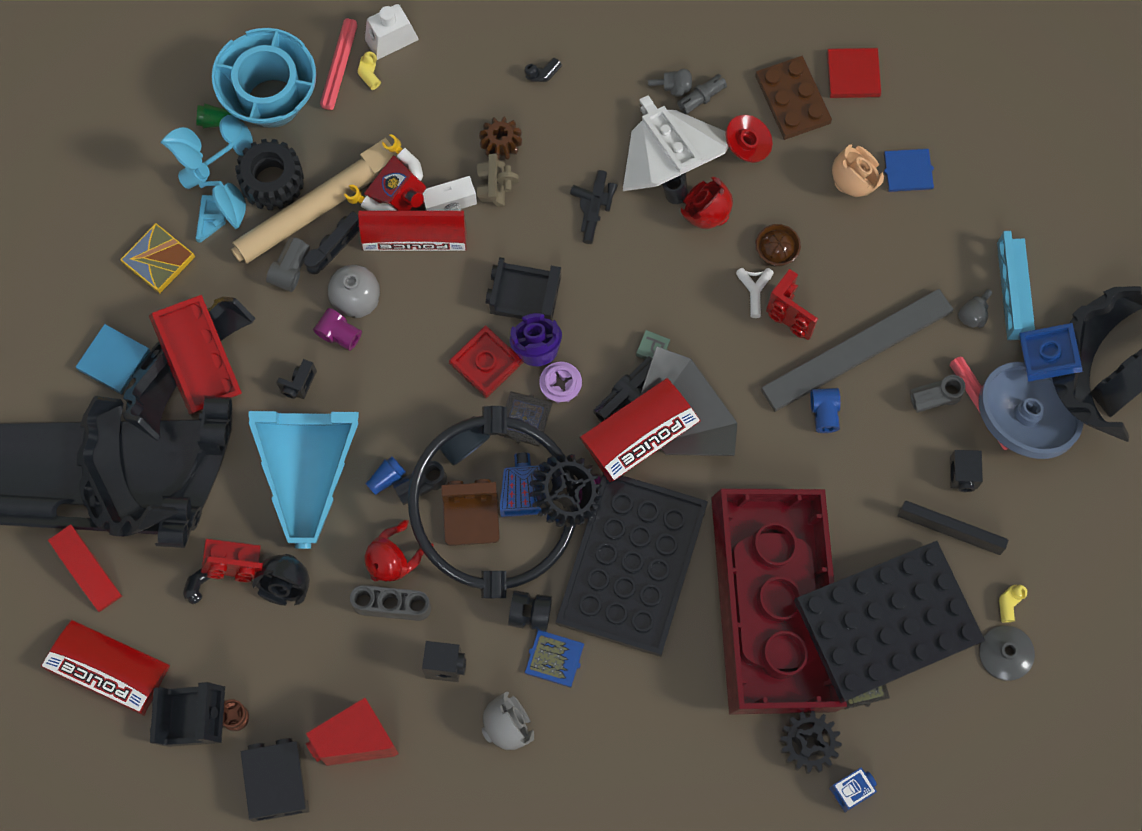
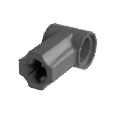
(286, 271)
(935, 394)

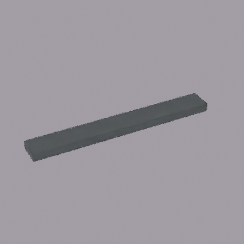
(856, 350)

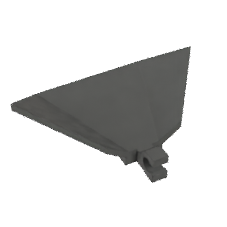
(717, 429)

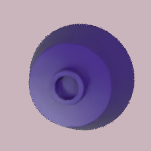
(536, 339)

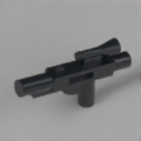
(591, 203)

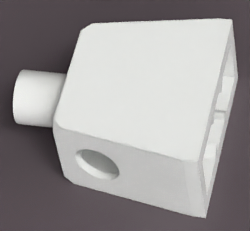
(389, 31)

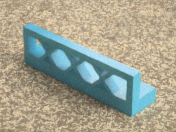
(1015, 285)

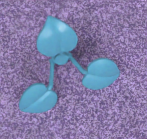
(187, 147)

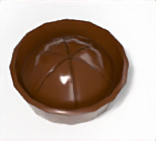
(778, 245)

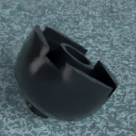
(282, 580)

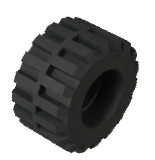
(265, 156)

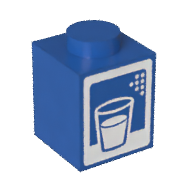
(854, 789)

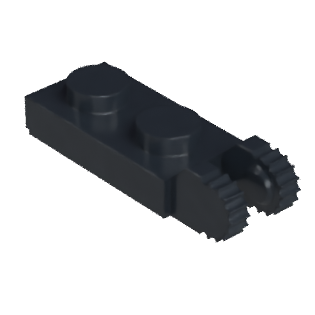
(332, 244)

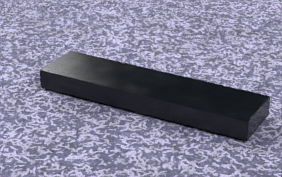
(953, 527)

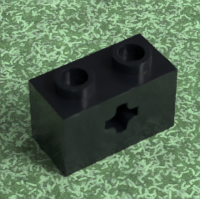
(443, 661)

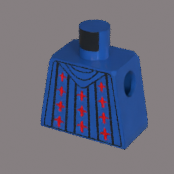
(516, 488)

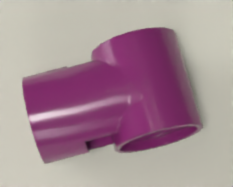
(335, 328)

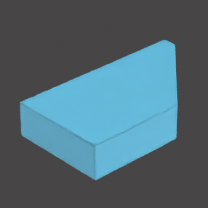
(209, 218)

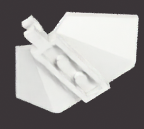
(668, 146)

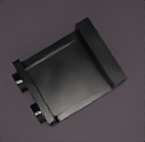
(523, 290)
(187, 715)
(274, 780)

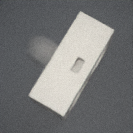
(450, 196)

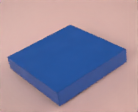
(1050, 352)

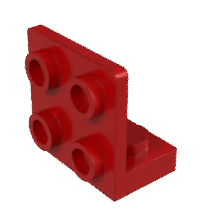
(784, 310)
(231, 560)

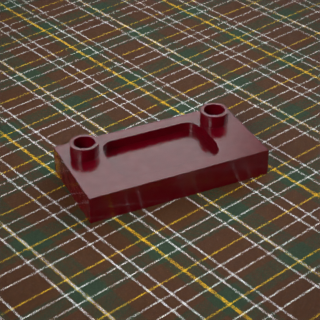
(767, 555)

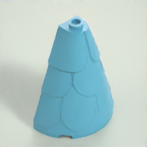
(303, 465)

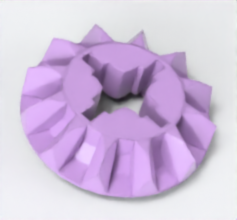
(566, 372)

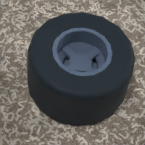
(463, 445)

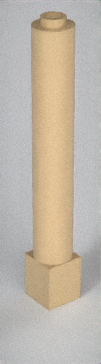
(312, 204)

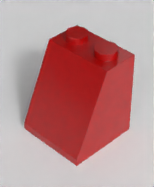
(351, 737)

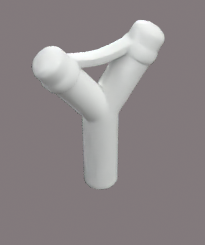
(755, 288)

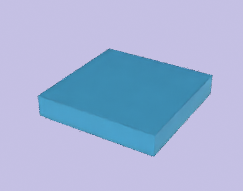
(112, 359)

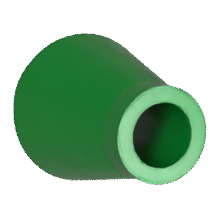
(210, 116)

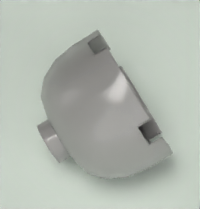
(353, 291)
(505, 723)

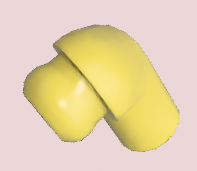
(366, 70)
(1009, 599)

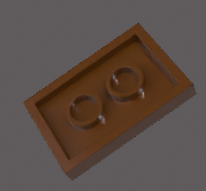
(793, 97)

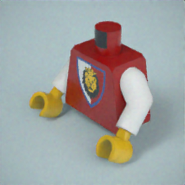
(396, 186)

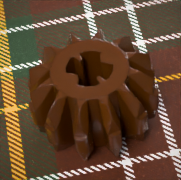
(510, 138)

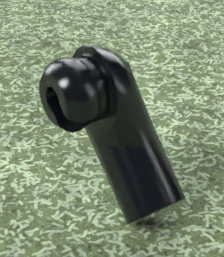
(542, 74)
(192, 586)

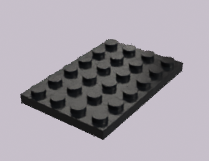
(632, 564)
(888, 621)

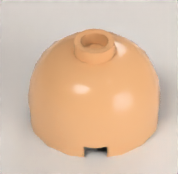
(856, 172)

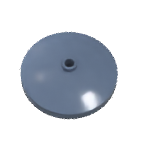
(1027, 414)

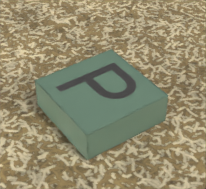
(649, 343)

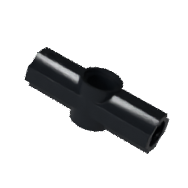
(624, 391)

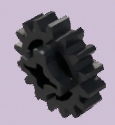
(799, 736)

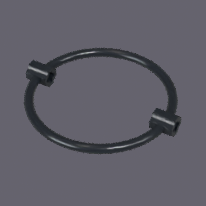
(493, 583)

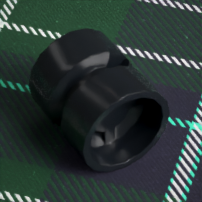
(539, 612)

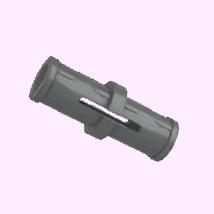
(702, 94)

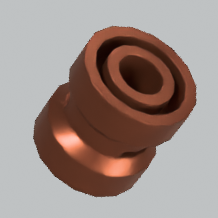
(231, 710)

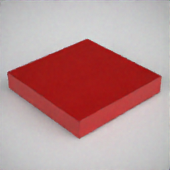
(853, 73)
(485, 361)

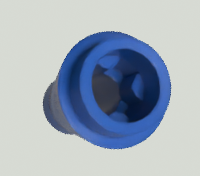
(385, 475)

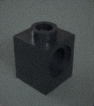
(966, 470)

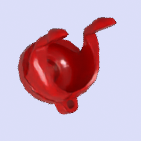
(386, 560)

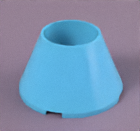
(261, 57)

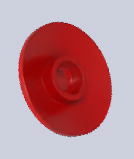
(754, 132)

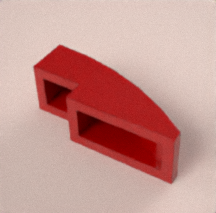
(85, 568)

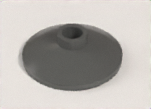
(1000, 664)

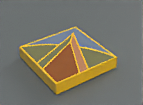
(157, 258)

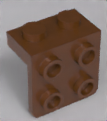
(470, 512)

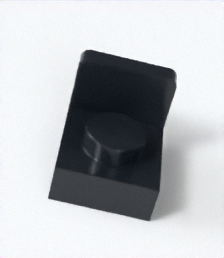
(302, 379)

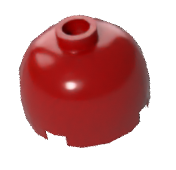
(708, 204)

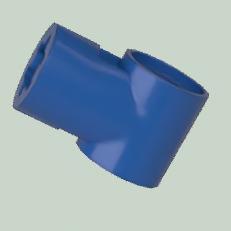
(826, 405)

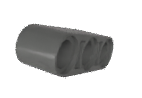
(379, 596)

